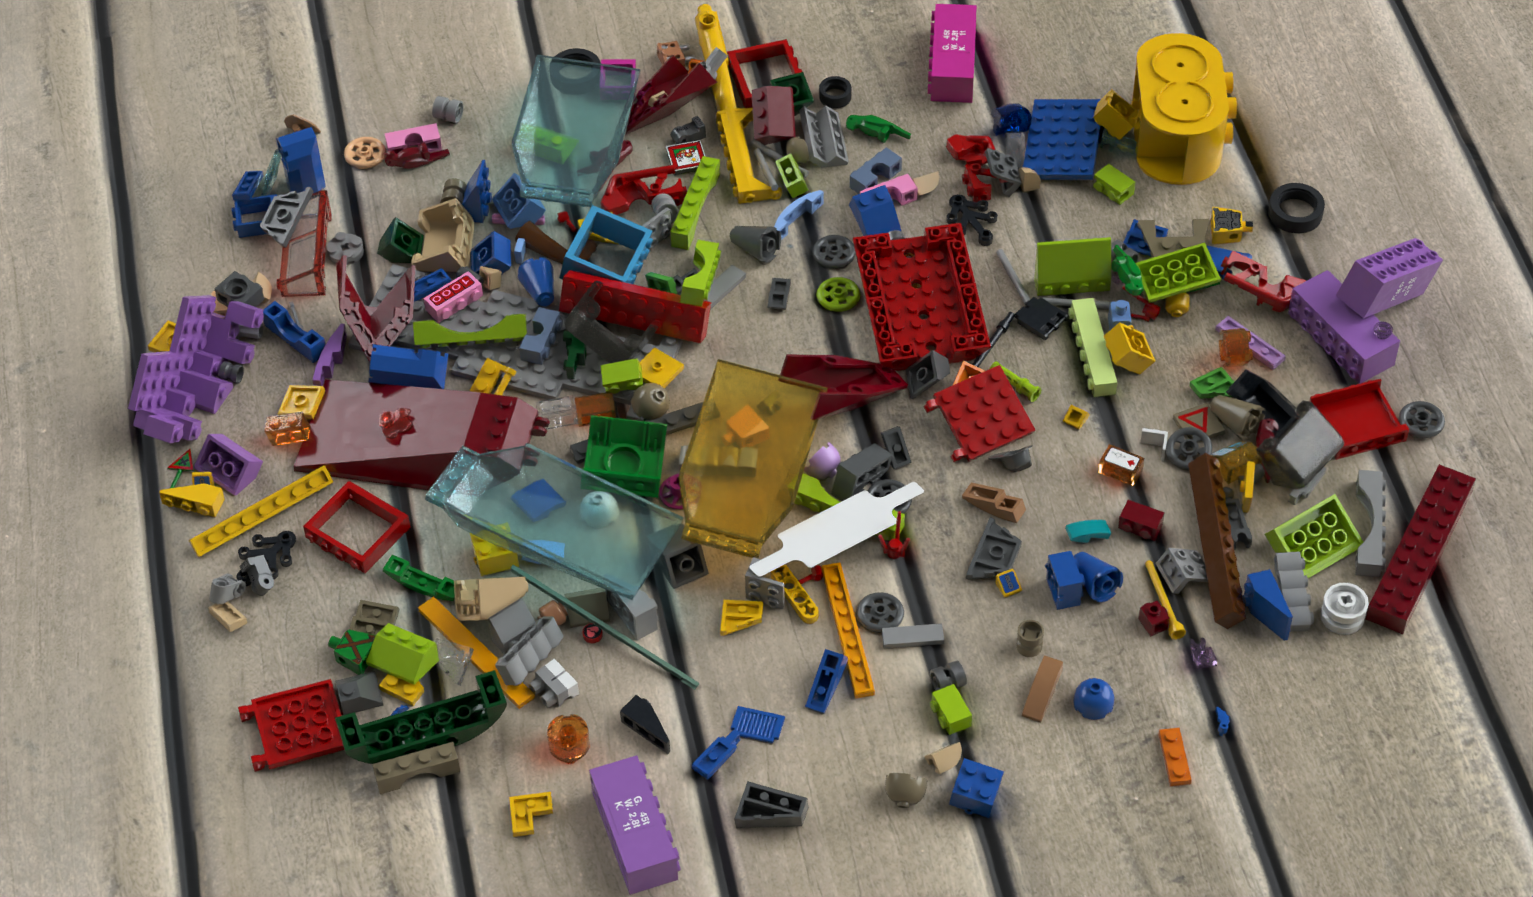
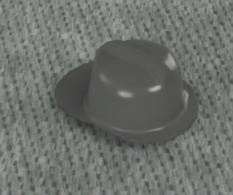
(1016, 459)

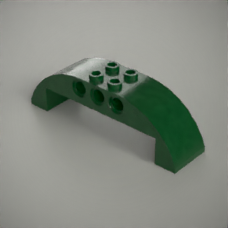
(427, 726)

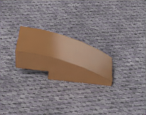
(995, 502)
(1042, 688)

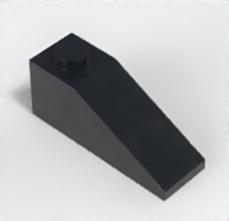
(642, 719)

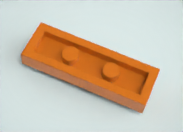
(1175, 757)

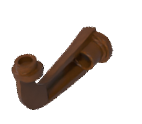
(544, 245)

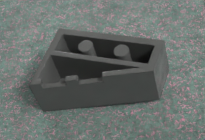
(860, 470)
(770, 808)

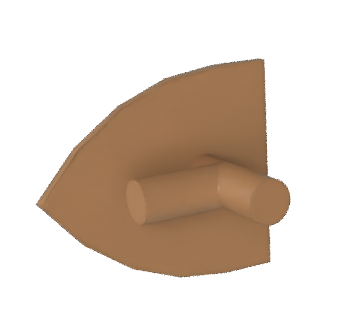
(298, 123)

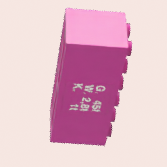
(952, 53)

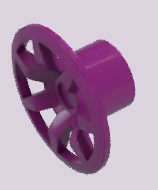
(674, 487)

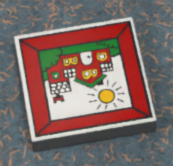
(685, 156)

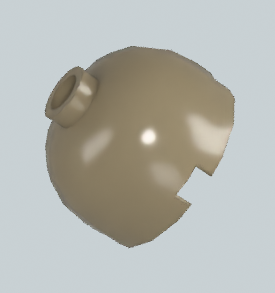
(650, 401)
(905, 789)

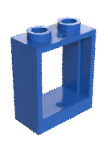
(255, 205)

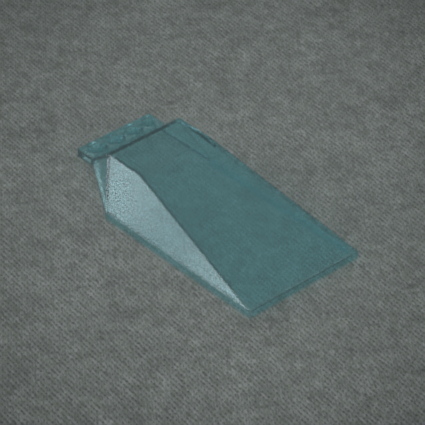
(572, 128)
(556, 515)

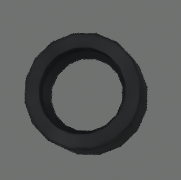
(835, 82)

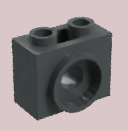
(239, 288)

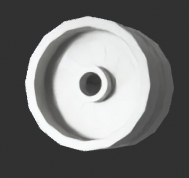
(1344, 608)

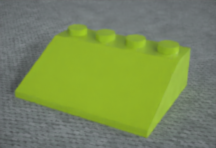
(1073, 266)
(1177, 272)
(1319, 534)

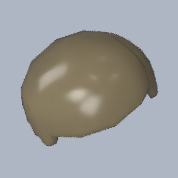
(798, 149)

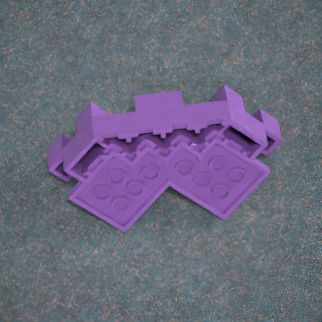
(186, 376)

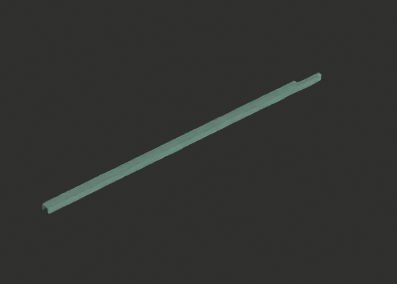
(589, 617)

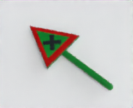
(182, 463)

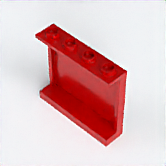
(1361, 417)

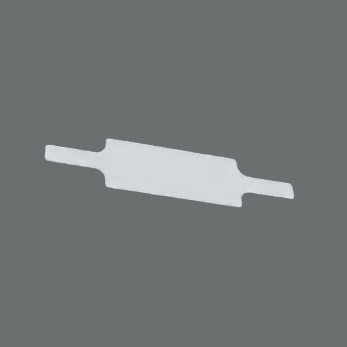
(836, 529)

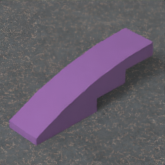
(331, 355)

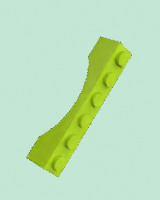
(687, 218)
(697, 287)
(430, 332)
(815, 497)

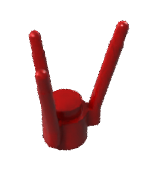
(1150, 309)
(895, 548)

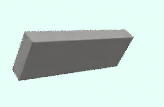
(724, 284)
(912, 636)

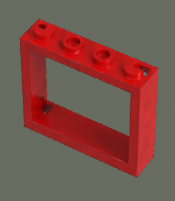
(757, 53)
(398, 519)

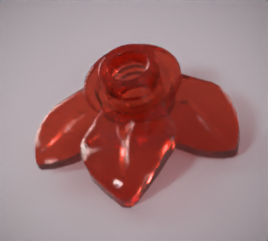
(395, 422)

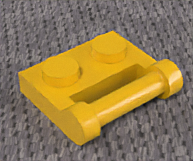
(489, 376)

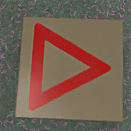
(1201, 418)

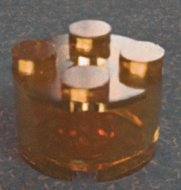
(1235, 347)
(568, 738)

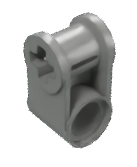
(225, 589)

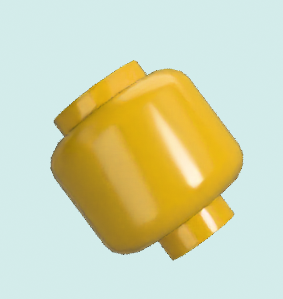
(1178, 304)

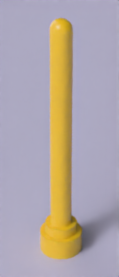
(1176, 629)

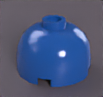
(1094, 698)

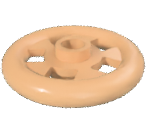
(363, 156)

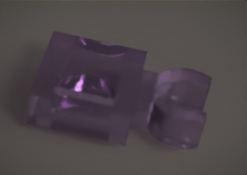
(1201, 655)

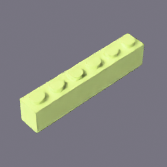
(1093, 347)

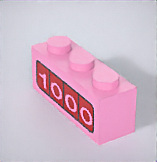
(453, 297)

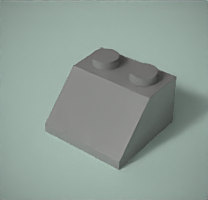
(510, 625)

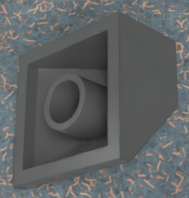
(926, 373)
(359, 693)

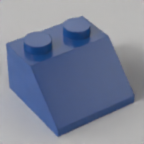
(492, 253)

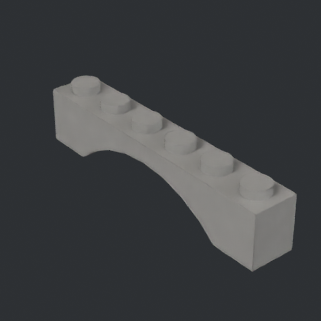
(1369, 554)

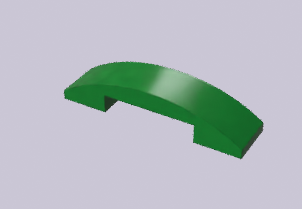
(418, 580)

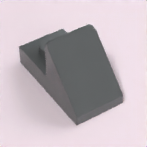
(896, 445)

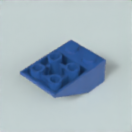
(477, 194)

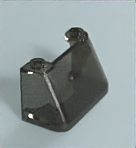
(1301, 450)

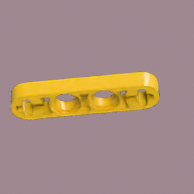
(796, 591)

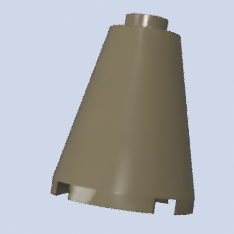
(1238, 415)

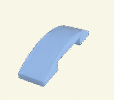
(808, 202)

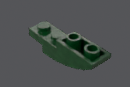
(576, 354)

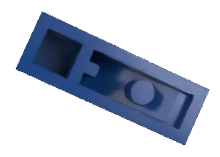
(826, 680)

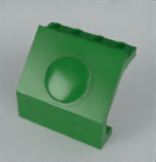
(627, 453)

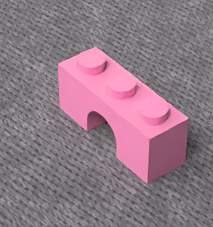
(406, 138)
(900, 189)

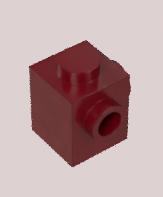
(1154, 618)

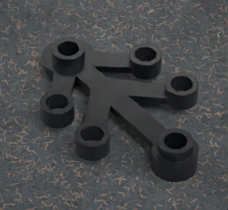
(960, 203)
(270, 554)

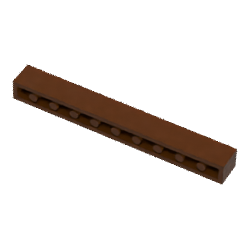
(1217, 541)

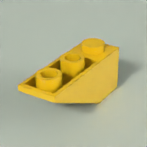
(195, 498)

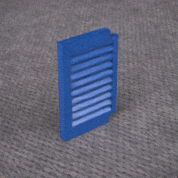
(757, 724)

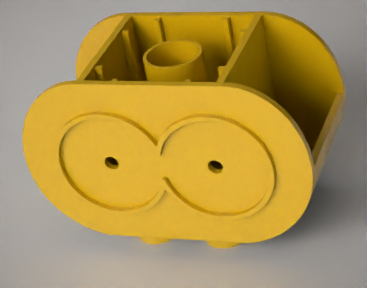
(1181, 108)

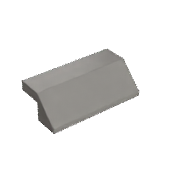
(824, 137)

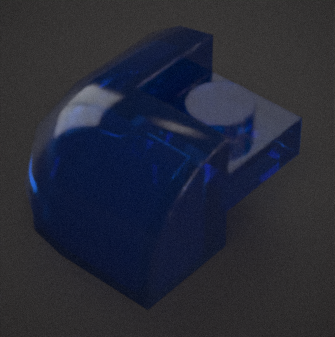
(1011, 118)

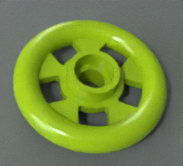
(838, 294)

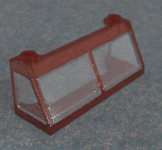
(305, 254)

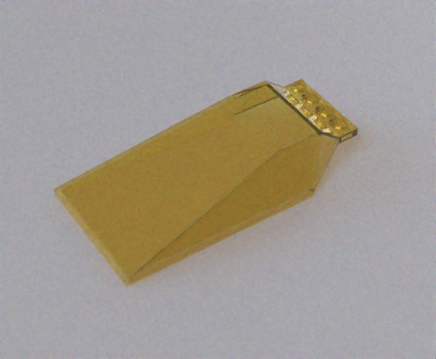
(746, 457)

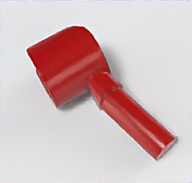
(564, 217)
(816, 575)

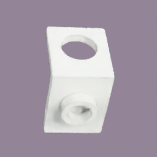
(1155, 437)

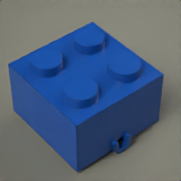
(1064, 580)
(976, 788)

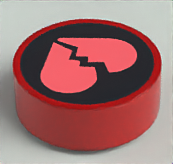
(592, 633)

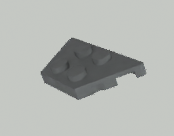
(285, 215)
(995, 552)

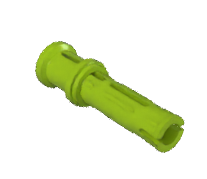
(1021, 384)

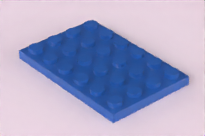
(1063, 139)

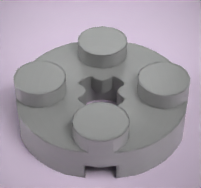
(342, 241)

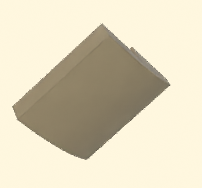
(373, 617)

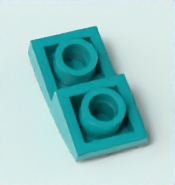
(1084, 530)

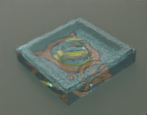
(271, 173)

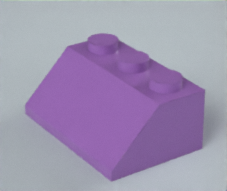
(229, 463)

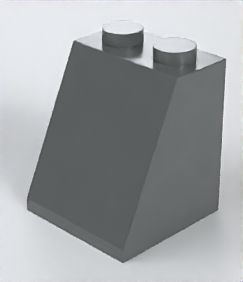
(682, 561)

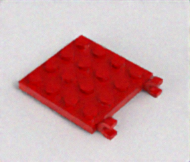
(982, 413)
(295, 724)

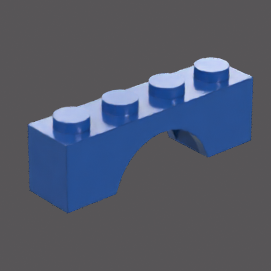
(280, 322)

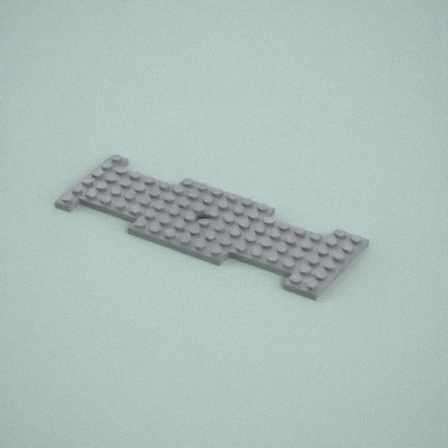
(531, 378)

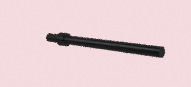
(1002, 327)

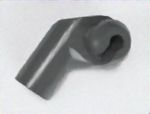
(1259, 473)

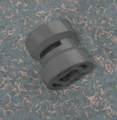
(232, 372)

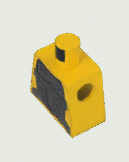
(1228, 225)

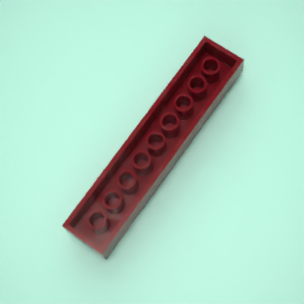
(1420, 549)

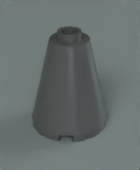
(757, 241)

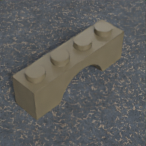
(394, 772)

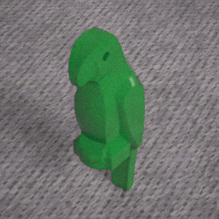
(875, 127)
(1127, 271)

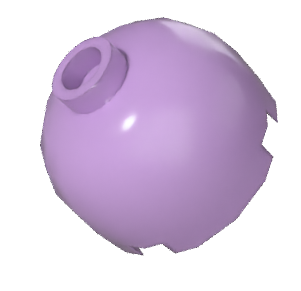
(824, 463)

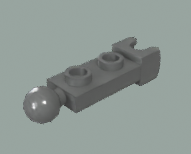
(1239, 528)

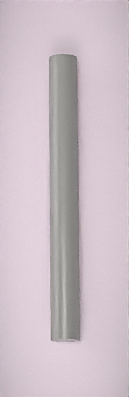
(773, 154)
(765, 169)
(1014, 278)
(1067, 302)

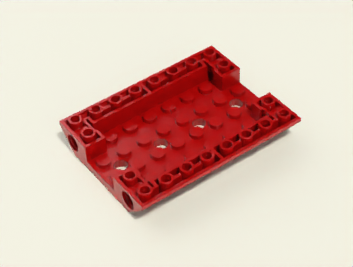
(945, 296)

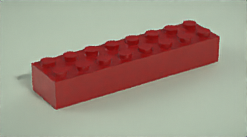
(638, 306)

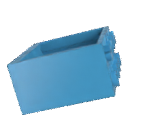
(615, 229)

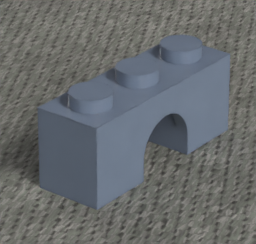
(883, 163)
(537, 348)

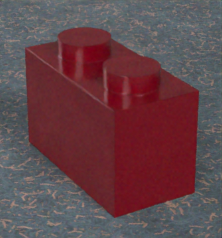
(1141, 520)

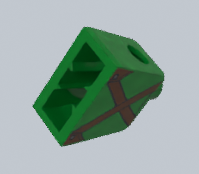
(352, 650)

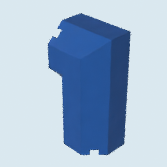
(301, 160)
(407, 368)

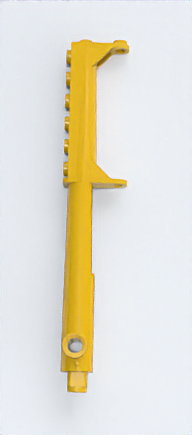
(729, 118)

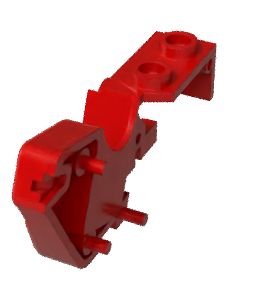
(972, 150)
(628, 187)
(1273, 294)

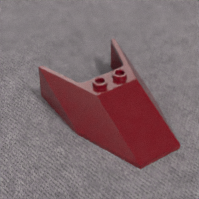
(848, 380)

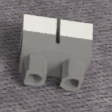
(555, 682)

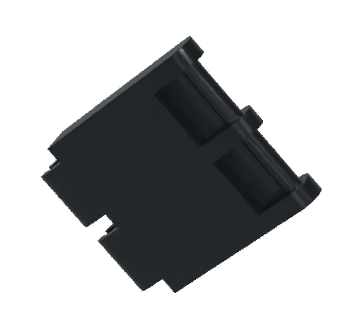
(1040, 317)

